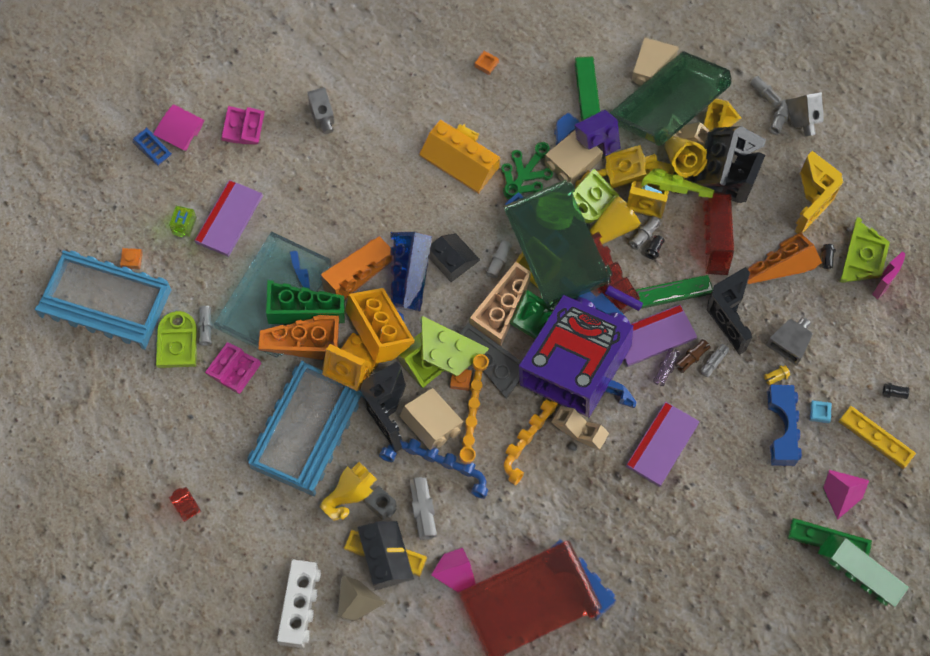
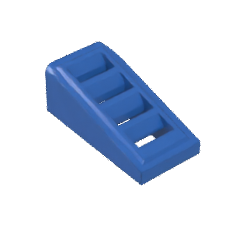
(146, 133)

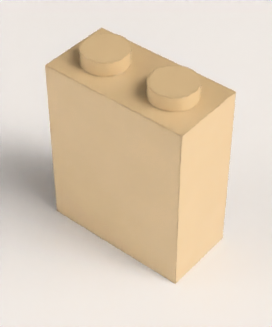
(572, 159)
(431, 419)

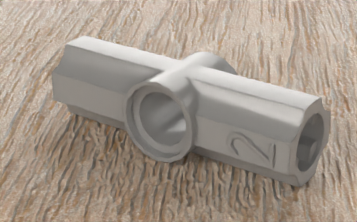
(423, 508)

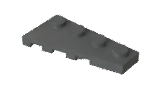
(502, 366)

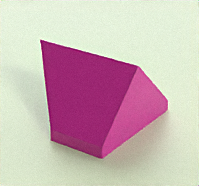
(844, 491)
(455, 570)

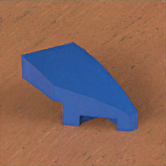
(565, 127)
(620, 390)

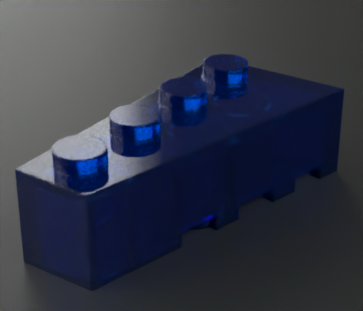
(409, 269)

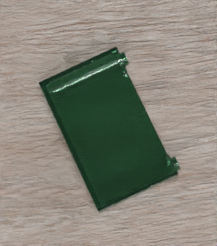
(672, 98)
(557, 243)

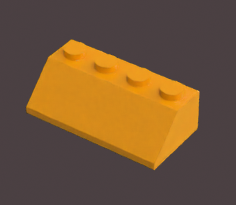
(460, 156)
(378, 324)

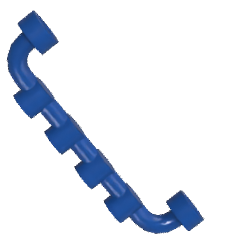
(449, 461)

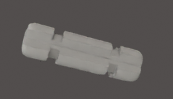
(714, 360)

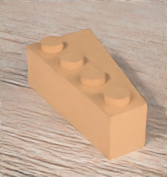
(497, 309)

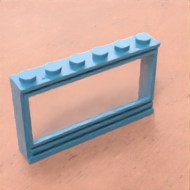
(104, 298)
(304, 429)

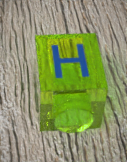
(182, 221)

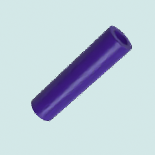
(624, 298)

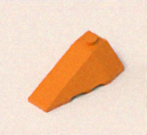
(793, 257)
(302, 338)

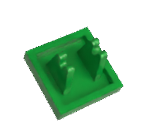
(531, 314)

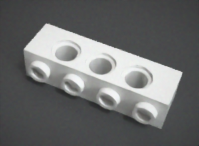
(299, 571)

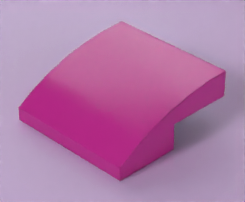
(242, 125)
(179, 127)
(889, 275)
(233, 368)

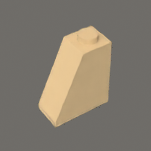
(651, 59)

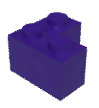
(599, 131)

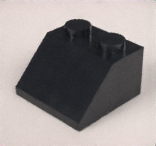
(452, 256)

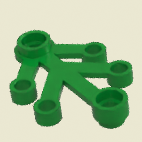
(526, 173)

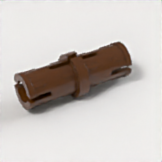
(692, 355)

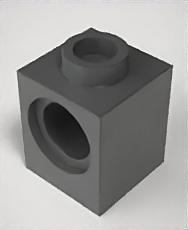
(381, 495)

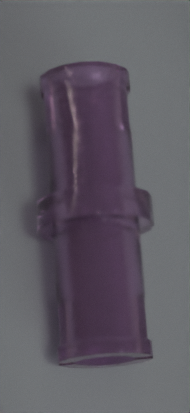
(666, 367)

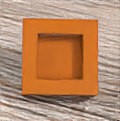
(486, 62)
(131, 258)
(461, 381)

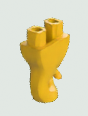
(352, 488)

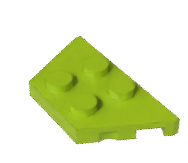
(865, 254)
(447, 348)

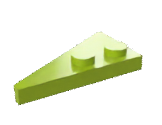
(674, 183)

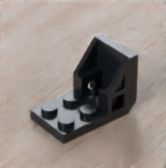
(720, 148)
(740, 177)
(724, 305)
(387, 388)

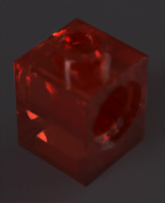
(184, 503)

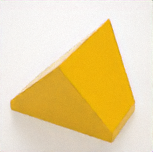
(720, 114)

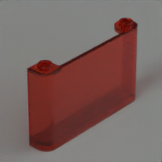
(530, 600)

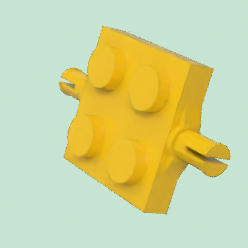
(626, 166)

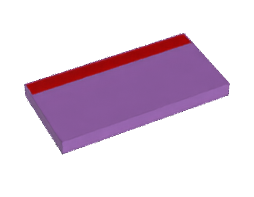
(228, 218)
(658, 334)
(662, 444)

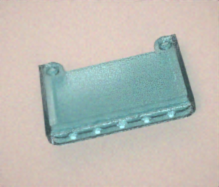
(246, 309)

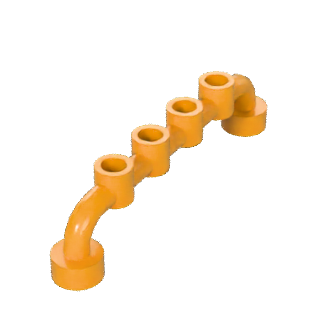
(525, 438)
(467, 453)

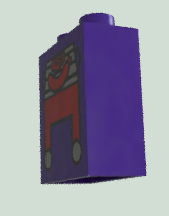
(576, 354)

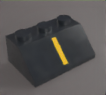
(385, 554)

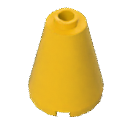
(686, 156)
(615, 221)

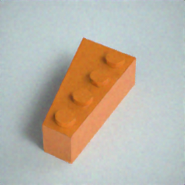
(357, 268)

